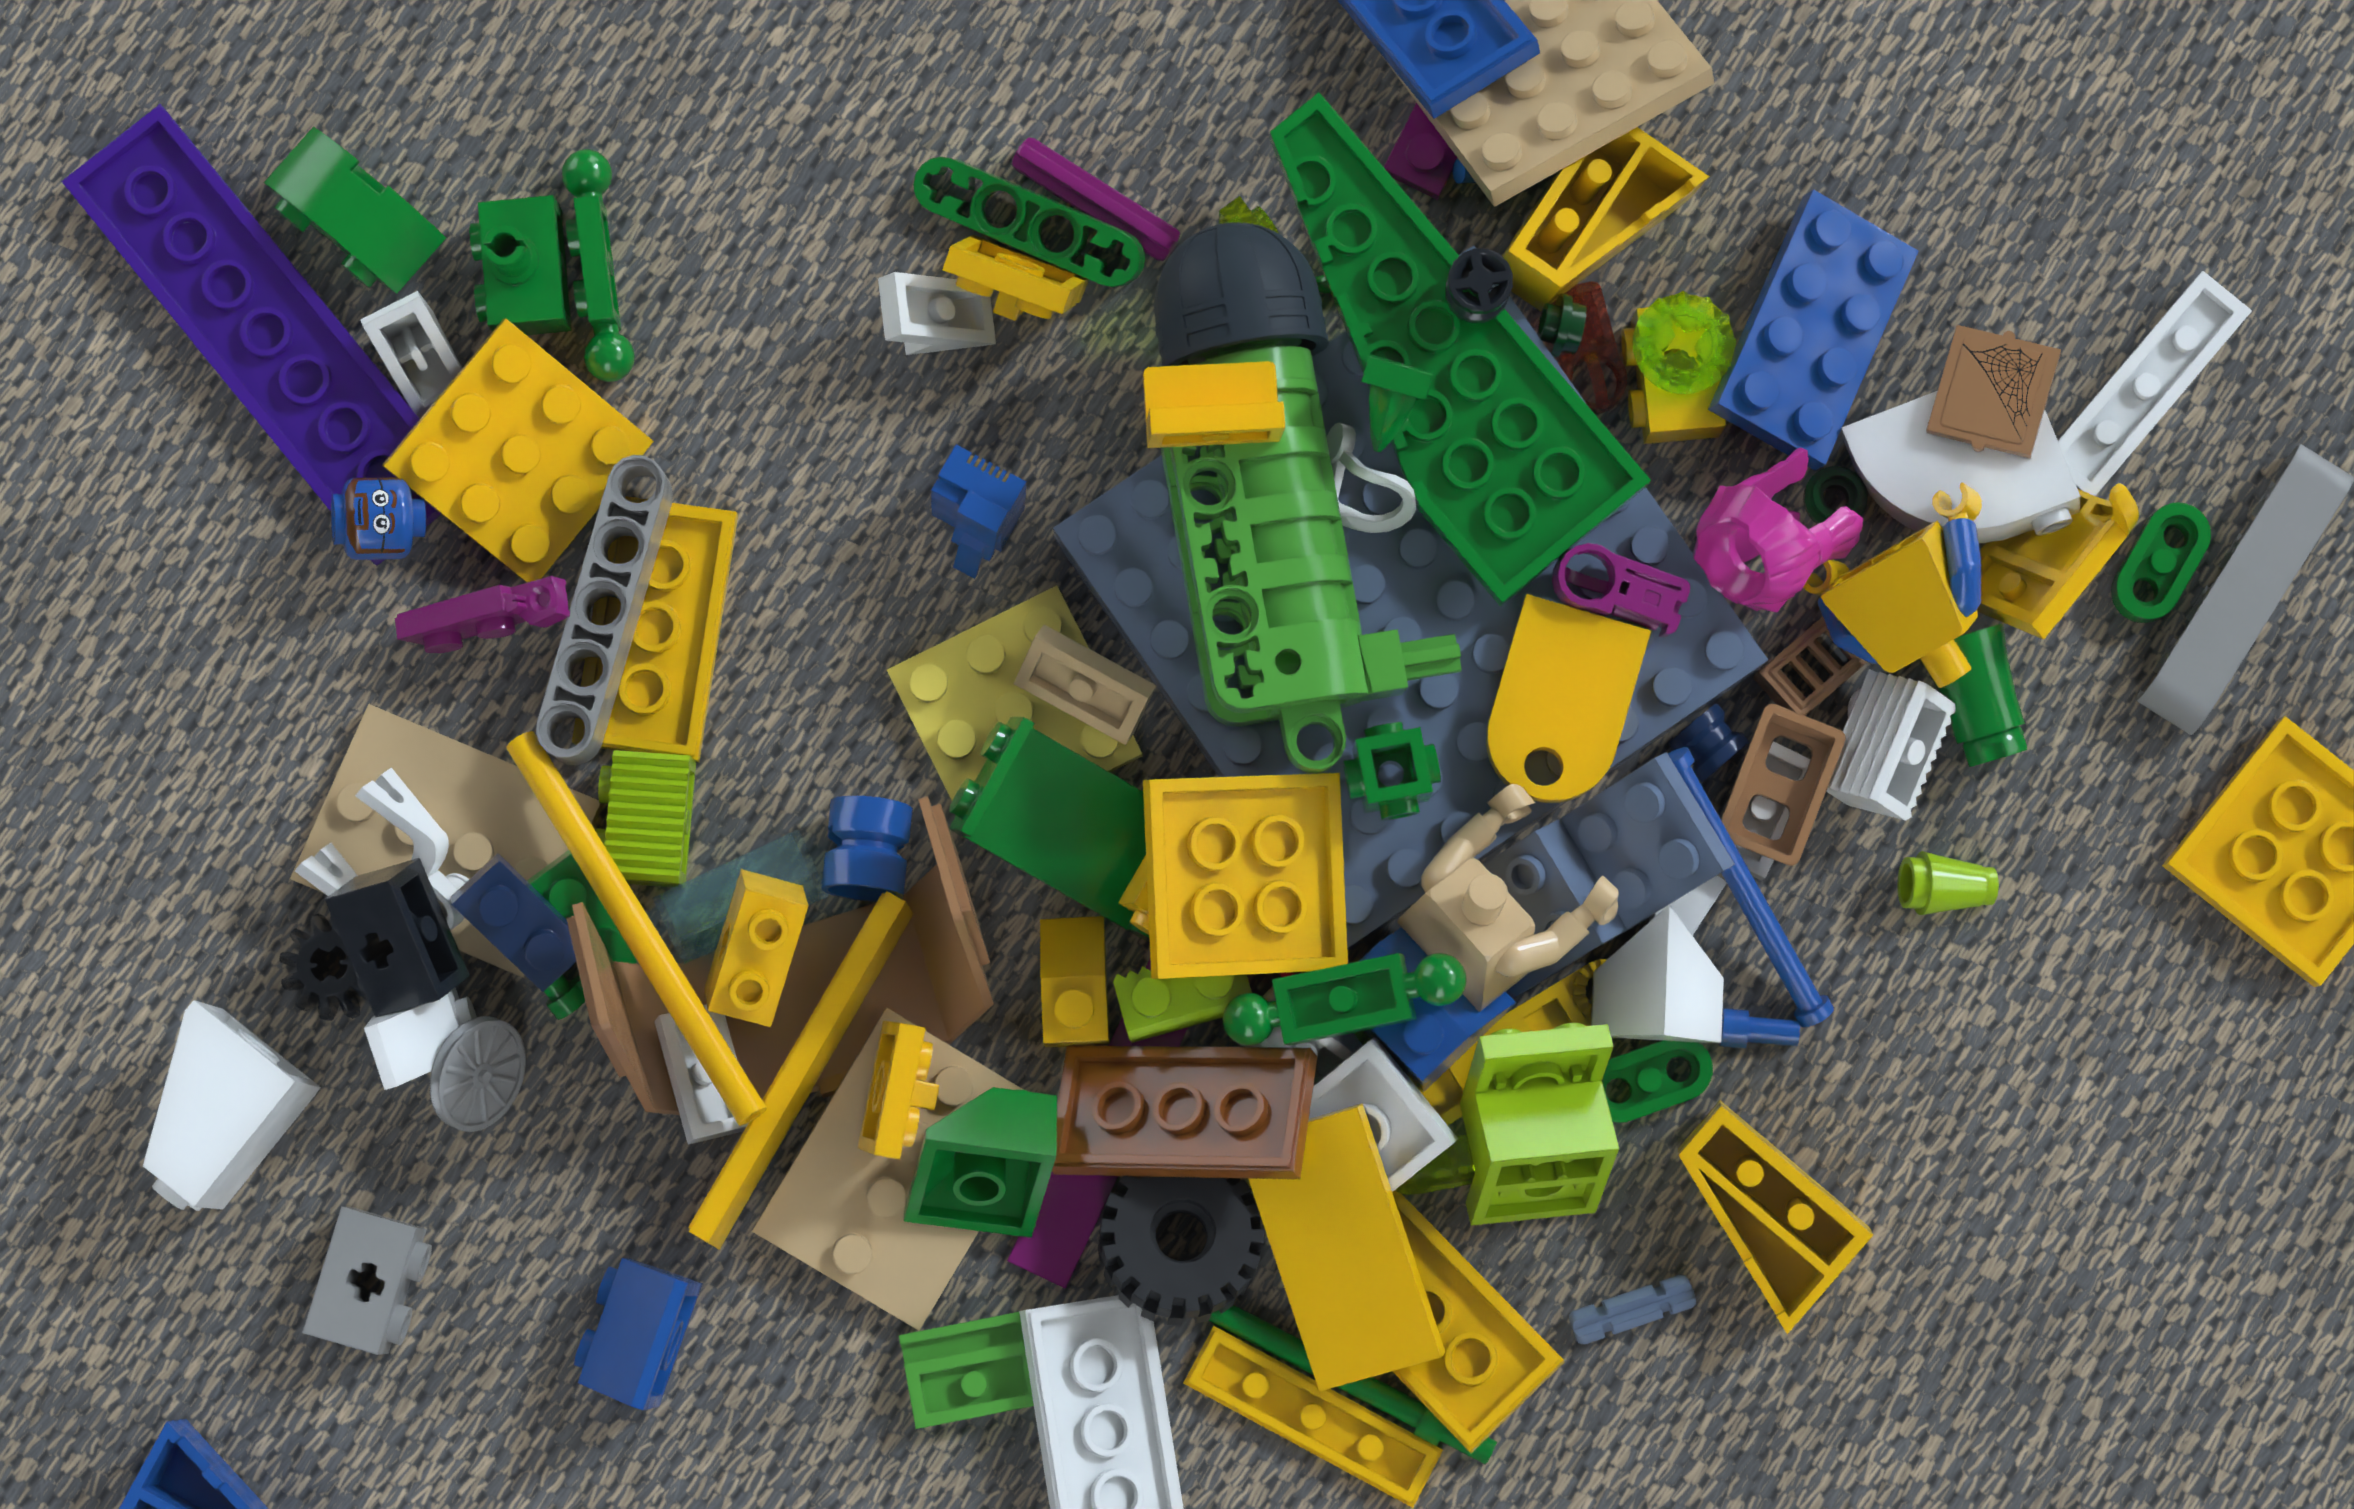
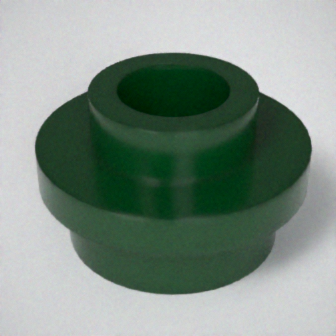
(1562, 325)
(1834, 477)

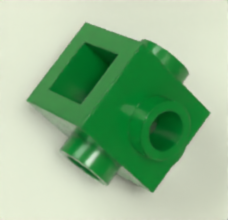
(1398, 747)

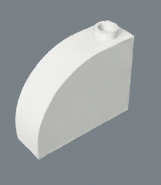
(1908, 466)

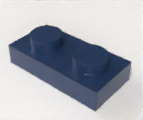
(517, 921)

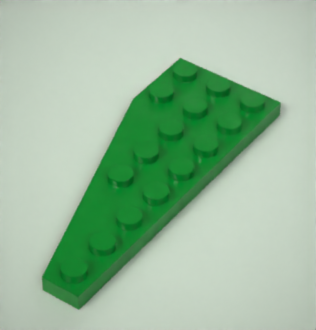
(1502, 444)

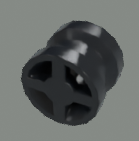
(1478, 272)

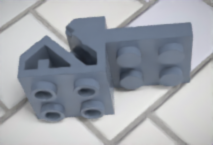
(1637, 834)

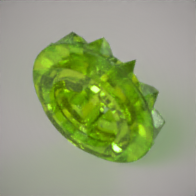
(1678, 370)

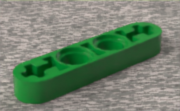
(1031, 215)

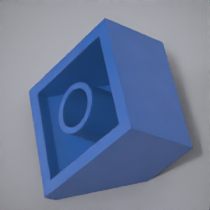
(1440, 1033)
(637, 1333)

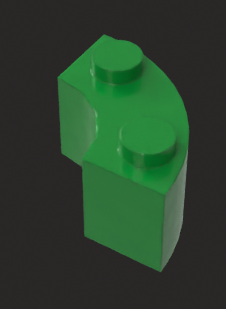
(369, 223)

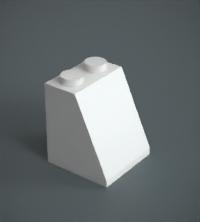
(220, 1109)

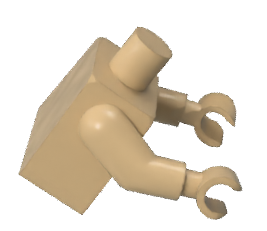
(1480, 923)

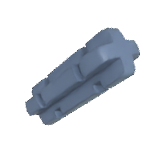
(1632, 1309)

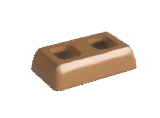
(1800, 797)

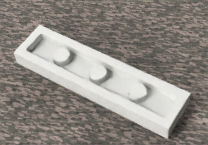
(2150, 382)

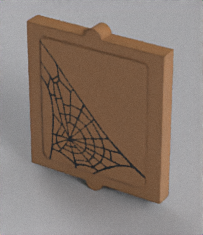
(1993, 391)

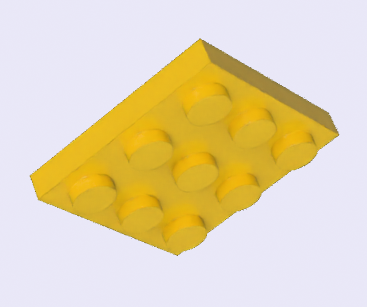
(516, 452)
(2280, 852)
(1245, 875)

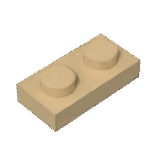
(1084, 684)

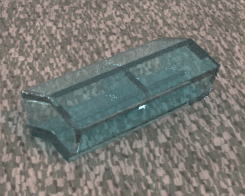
(699, 907)

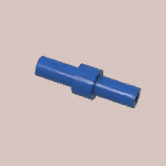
(1740, 1029)

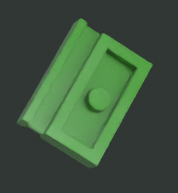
(966, 1370)

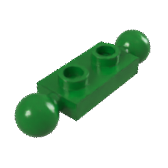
(608, 353)
(1344, 999)

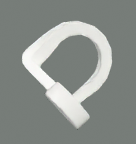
(1341, 444)

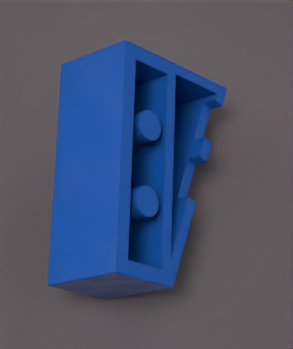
(187, 1475)

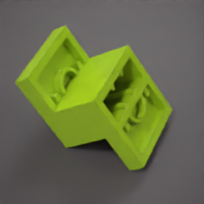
(1538, 1123)

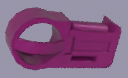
(1631, 593)

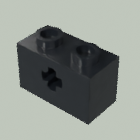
(397, 937)

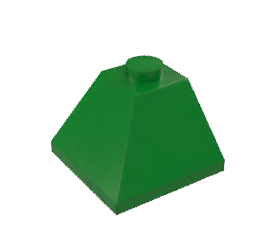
(987, 1164)

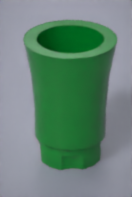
(1986, 699)

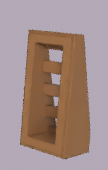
(1785, 693)

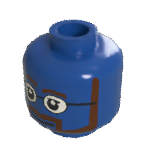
(376, 518)

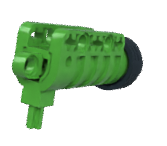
(1254, 299)

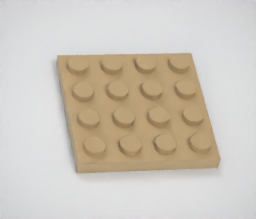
(1595, 79)

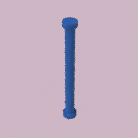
(1810, 1005)

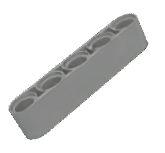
(597, 580)
(2247, 590)

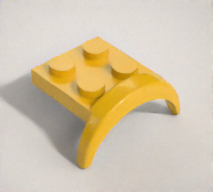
(2037, 578)

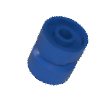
(867, 842)

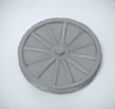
(477, 1073)

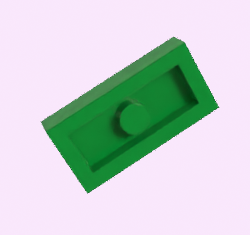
(1392, 396)

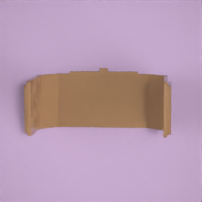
(928, 979)

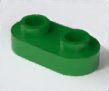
(2160, 565)
(1648, 1081)

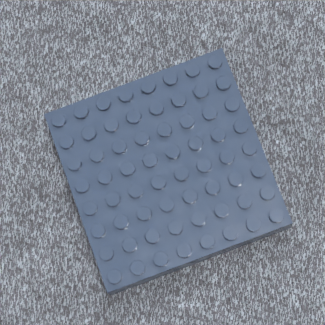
(1413, 584)

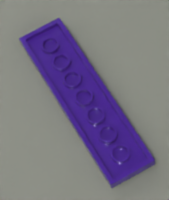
(244, 305)

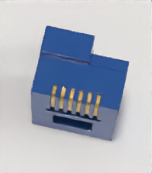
(979, 504)

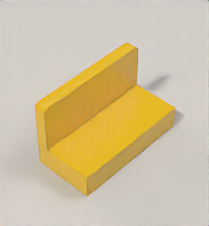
(1212, 404)

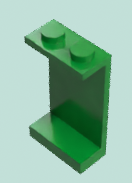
(1055, 818)

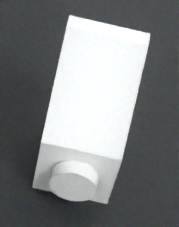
(410, 1039)

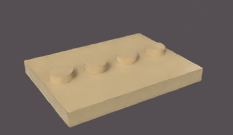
(467, 792)
(847, 1206)

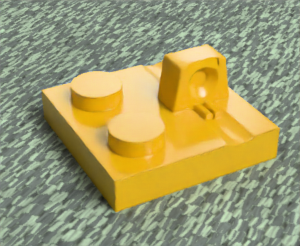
(1021, 279)
(895, 1086)

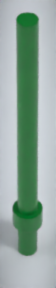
(1368, 1390)

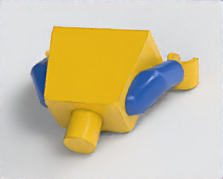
(1910, 596)

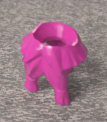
(1748, 524)

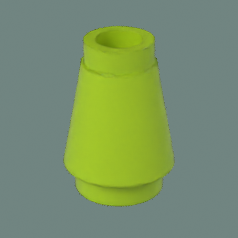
(1944, 884)

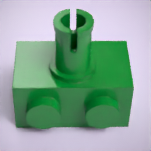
(522, 265)

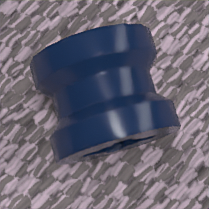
(1709, 742)

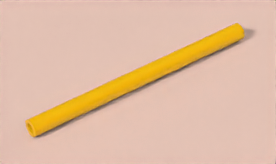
(636, 928)

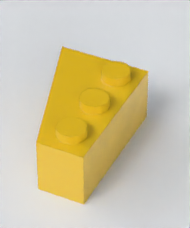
(1596, 213)
(1774, 1213)

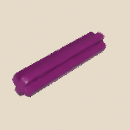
(1094, 197)

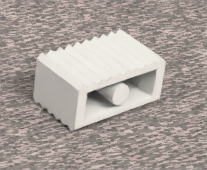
(1889, 744)

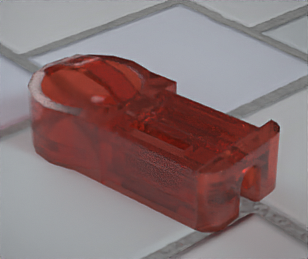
(1596, 345)

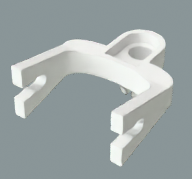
(399, 806)

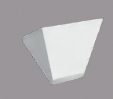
(1659, 986)

